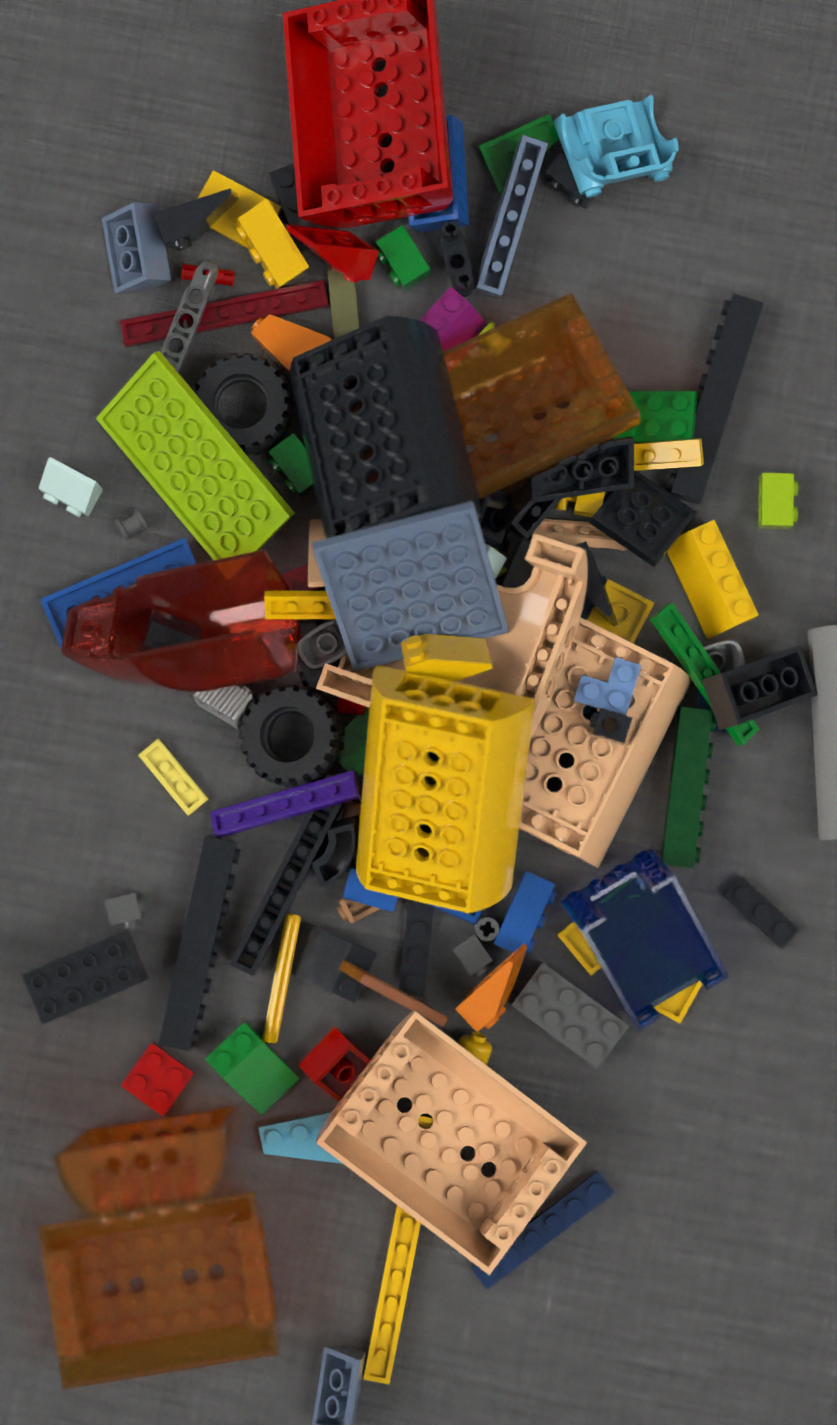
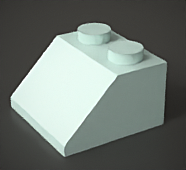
(69, 487)

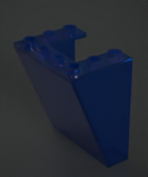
(643, 935)

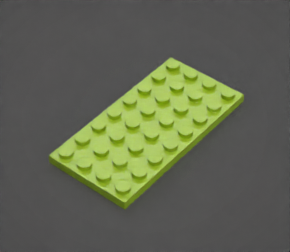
(193, 462)

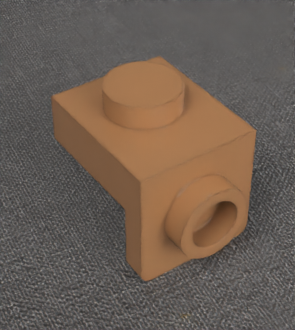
(354, 910)

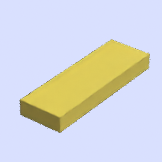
(173, 777)

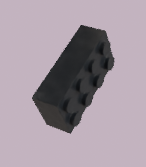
(759, 687)

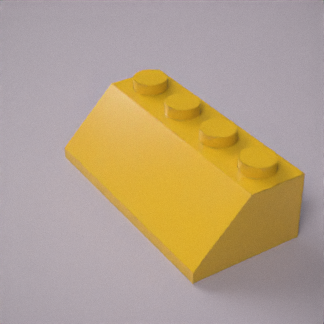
(711, 580)

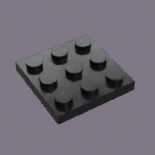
(644, 519)

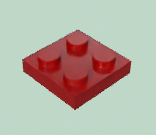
(157, 1079)

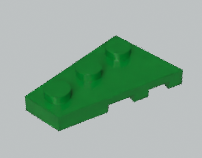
(500, 151)

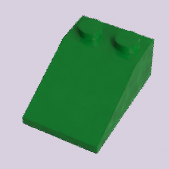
(252, 1068)

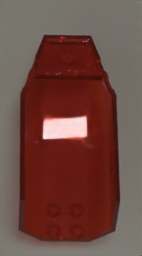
(216, 595)

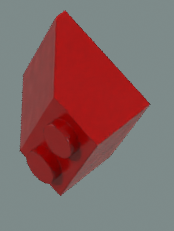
(335, 1063)

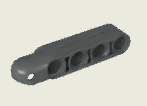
(204, 284)

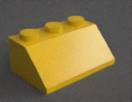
(271, 244)

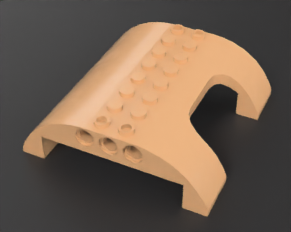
(532, 654)

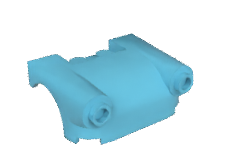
(615, 145)

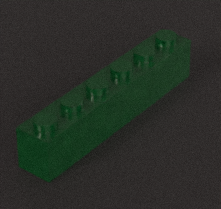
(686, 787)

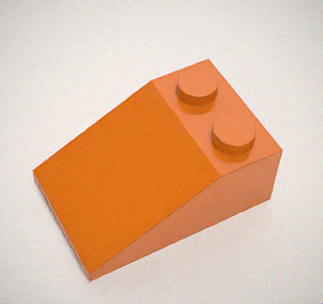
(487, 999)

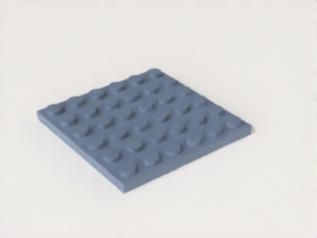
(409, 582)

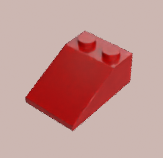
(339, 249)

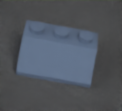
(135, 248)
(339, 1386)

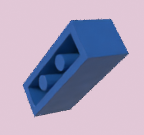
(525, 912)

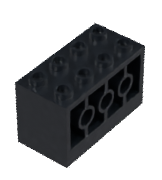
(85, 977)

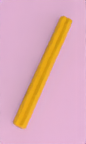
(281, 978)

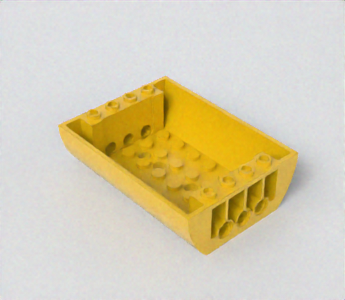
(471, 809)

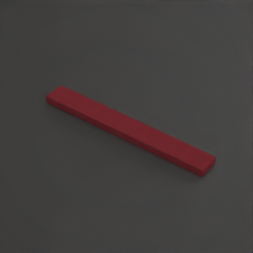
(229, 312)

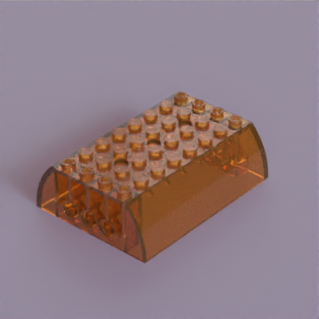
(123, 1177)

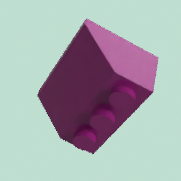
(454, 319)

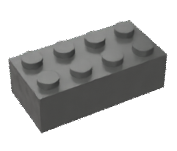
(569, 1015)

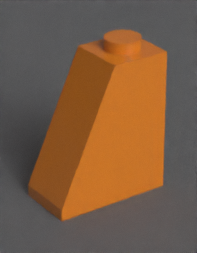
(285, 339)

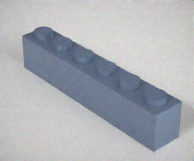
(510, 216)

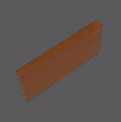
(393, 993)

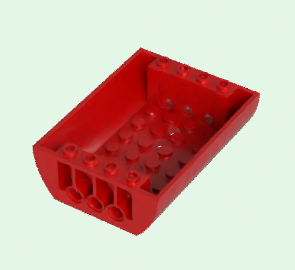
(342, 120)

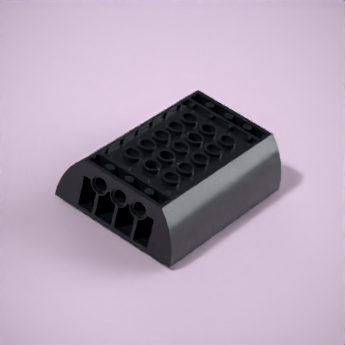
(404, 417)

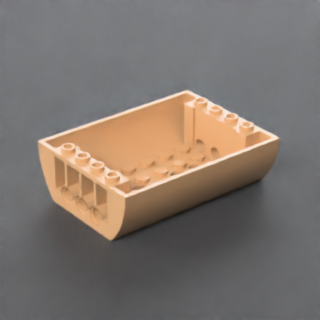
(604, 773)
(424, 1166)

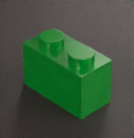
(402, 258)
(293, 461)

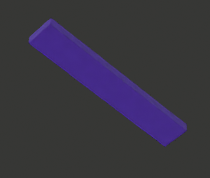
(286, 804)

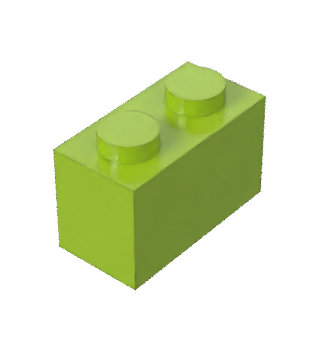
(777, 501)

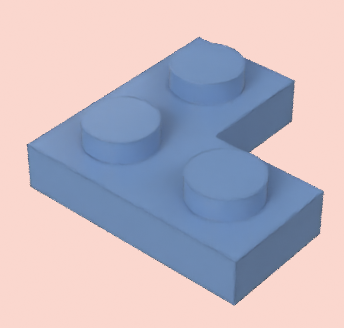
(610, 695)

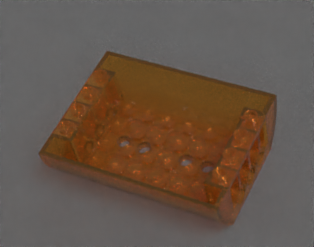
(529, 370)
(170, 1321)

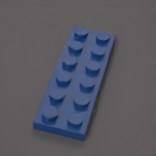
(168, 557)

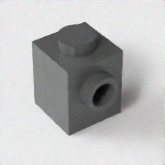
(126, 909)

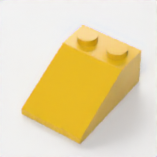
(446, 656)

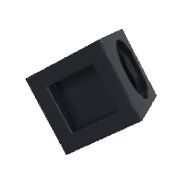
(622, 722)

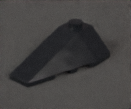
(593, 471)

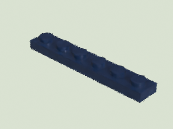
(549, 1225)

